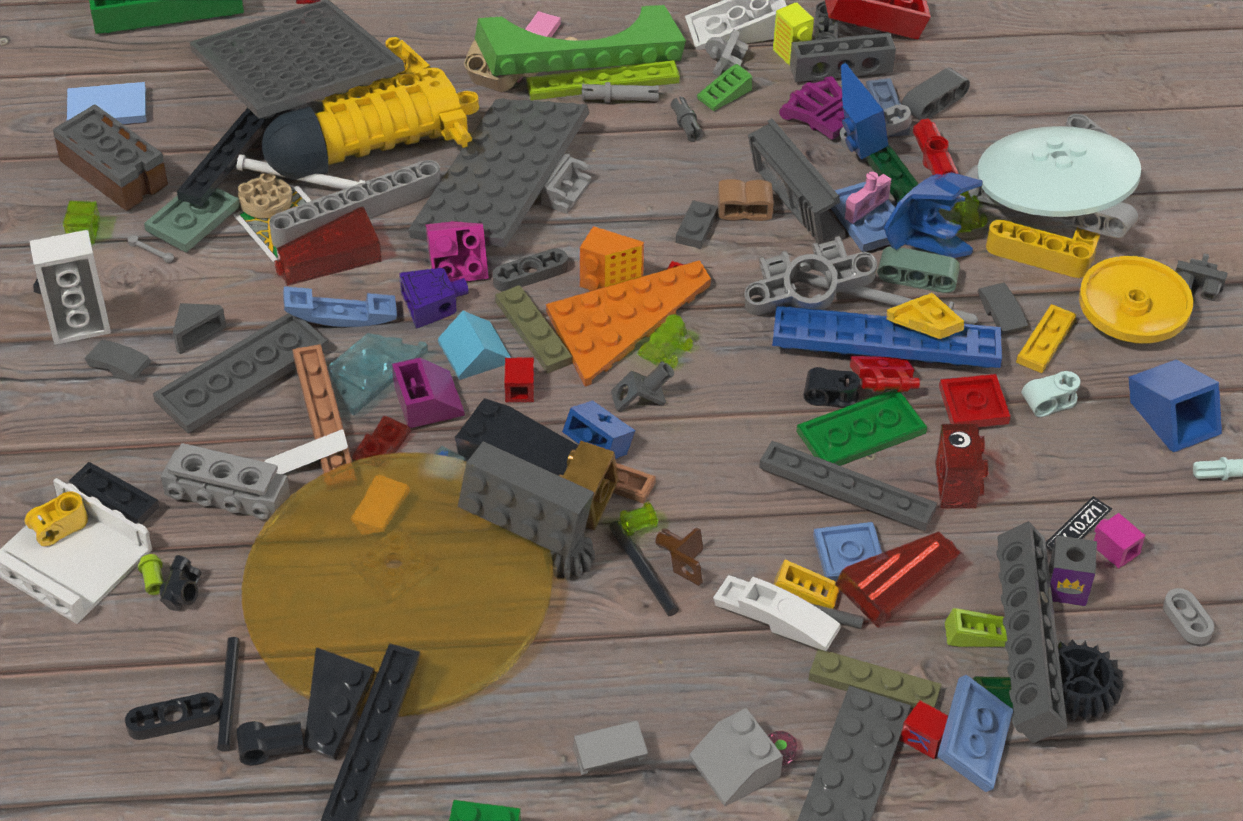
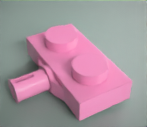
(868, 198)

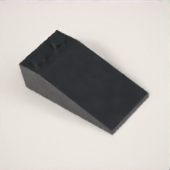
(514, 434)

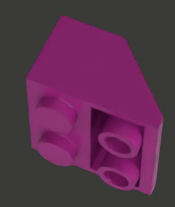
(425, 392)

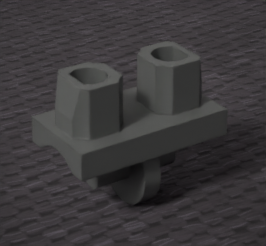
(1204, 275)

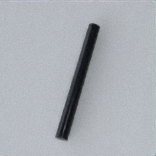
(643, 568)
(228, 694)

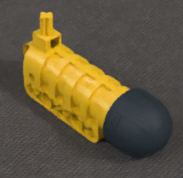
(385, 115)

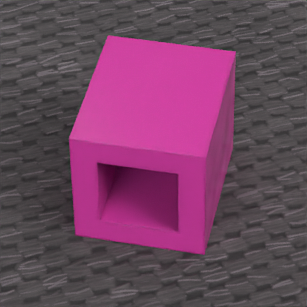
(1118, 540)

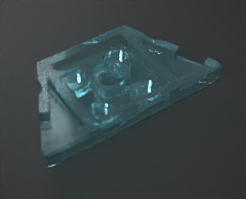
(367, 367)

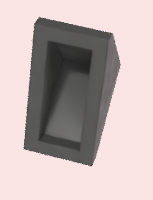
(197, 324)

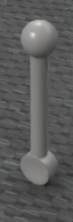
(134, 241)

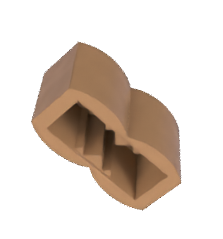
(745, 200)

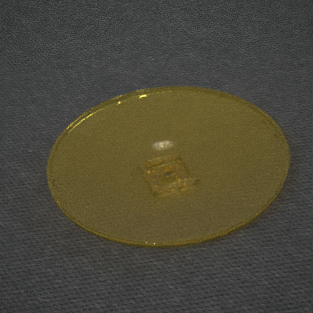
(460, 598)

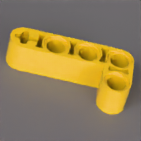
(1042, 248)

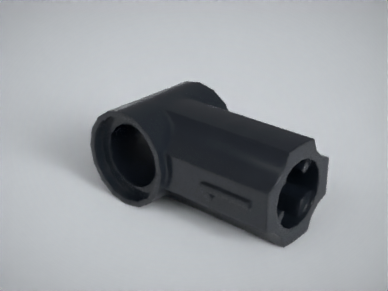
(259, 741)

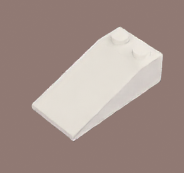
(750, 17)

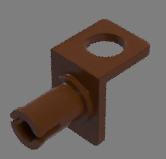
(683, 552)

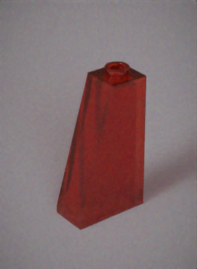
(330, 249)
(895, 577)

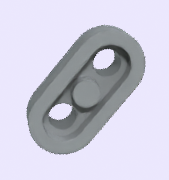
(1190, 618)

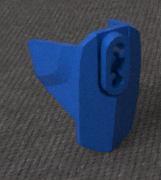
(918, 219)

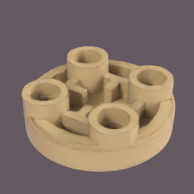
(265, 196)

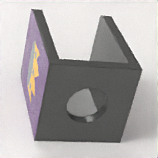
(1072, 570)

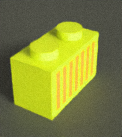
(791, 25)

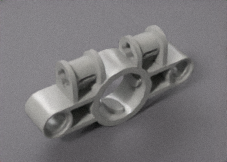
(828, 258)

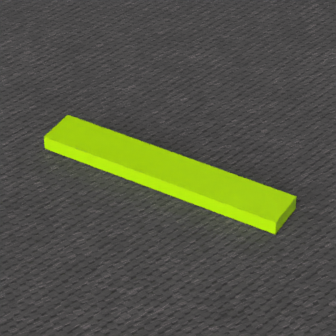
(571, 83)

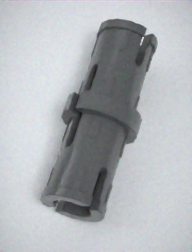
(686, 119)

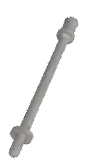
(875, 295)

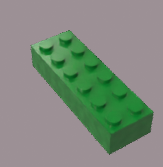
(134, 14)

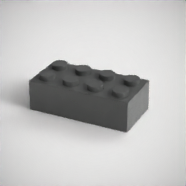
(525, 499)

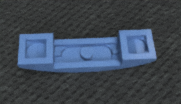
(339, 312)

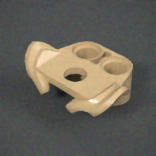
(484, 76)

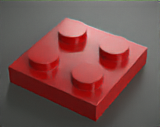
(975, 400)

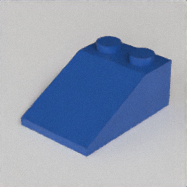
(862, 115)

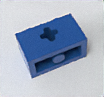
(598, 427)

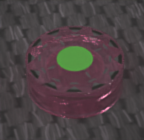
(785, 744)

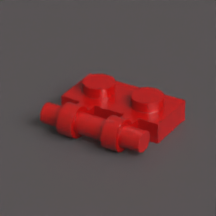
(884, 373)

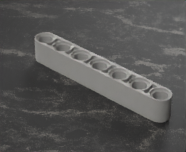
(376, 196)
(1110, 222)

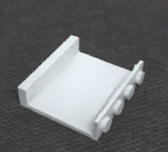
(79, 567)

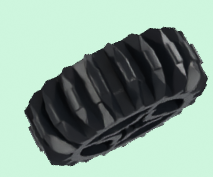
(1081, 688)

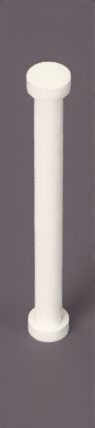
(331, 181)

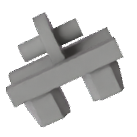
(728, 53)

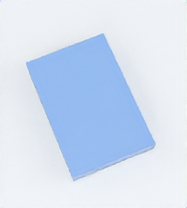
(121, 101)

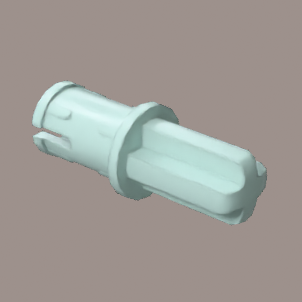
(1218, 469)

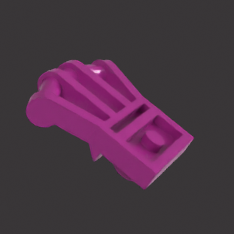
(823, 118)

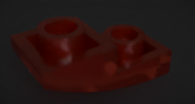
(384, 440)

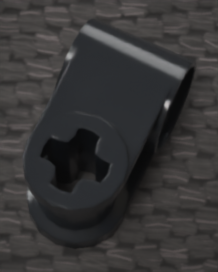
(828, 387)

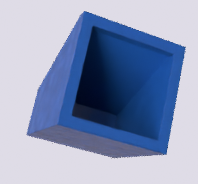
(1177, 403)

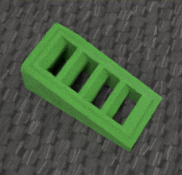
(735, 76)

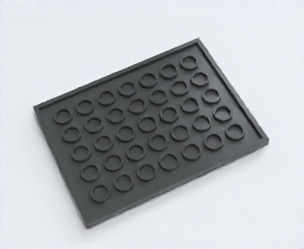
(296, 58)

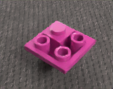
(458, 249)

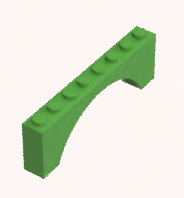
(519, 51)

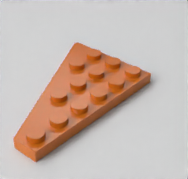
(610, 320)

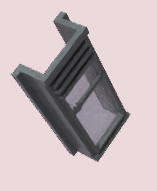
(795, 181)

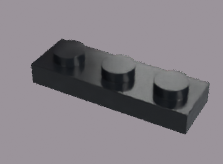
(115, 493)

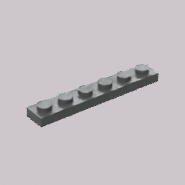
(848, 485)

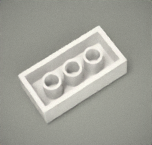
(70, 287)

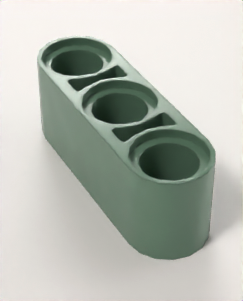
(919, 269)

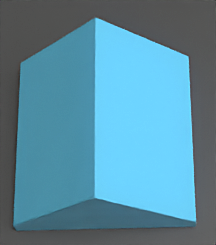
(472, 346)

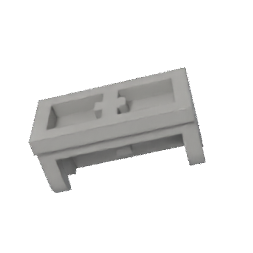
(565, 184)
(609, 746)

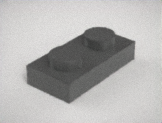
(696, 224)

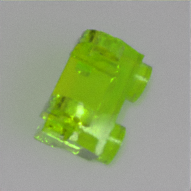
(969, 214)
(666, 341)

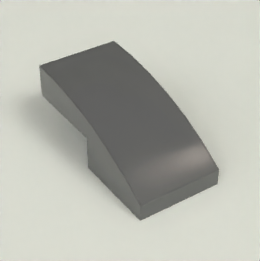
(1003, 307)
(119, 359)

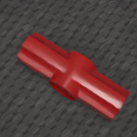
(933, 148)

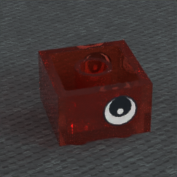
(960, 466)

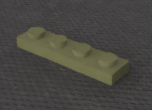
(533, 329)
(843, 671)

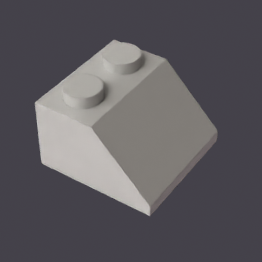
(737, 757)

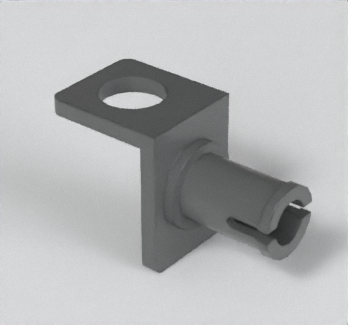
(644, 386)

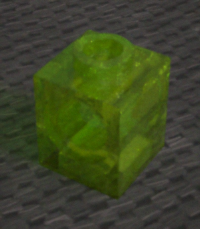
(82, 216)

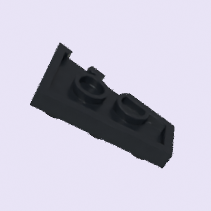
(334, 701)

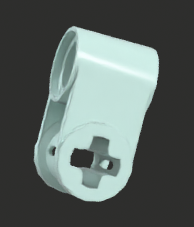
(1050, 395)

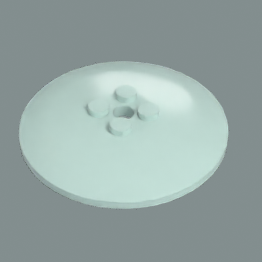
(1059, 171)

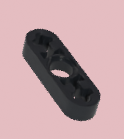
(161, 709)

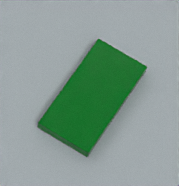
(862, 428)

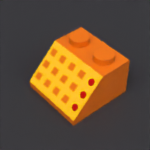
(609, 259)

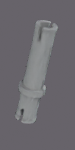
(619, 92)

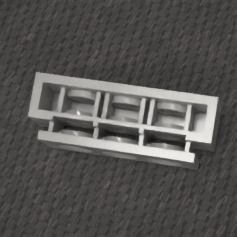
(225, 481)

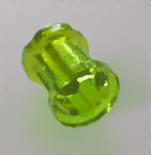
(639, 518)

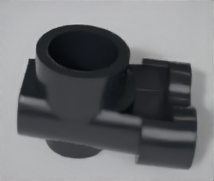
(181, 584)

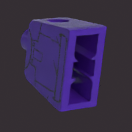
(430, 294)

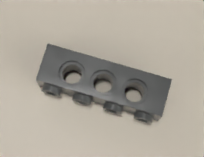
(824, 57)

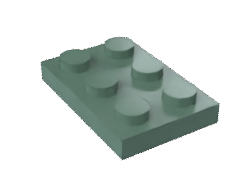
(187, 223)

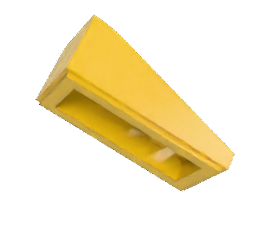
(808, 578)

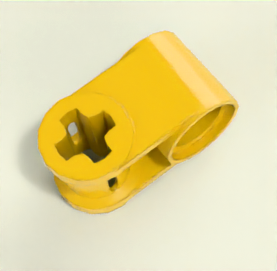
(59, 517)

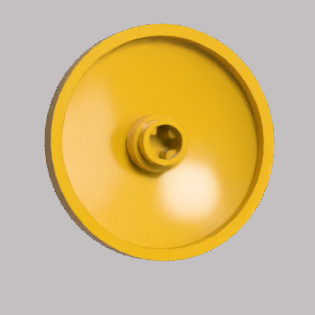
(1136, 299)

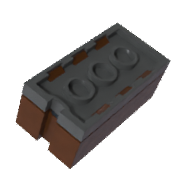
(110, 157)

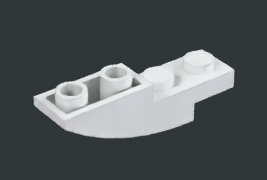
(780, 609)

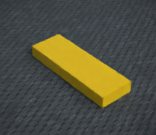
(1046, 338)

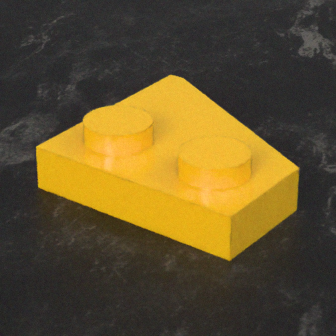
(927, 316)

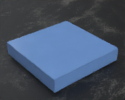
(845, 546)

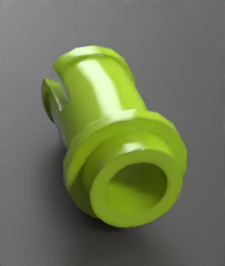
(151, 568)

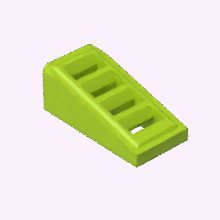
(960, 634)

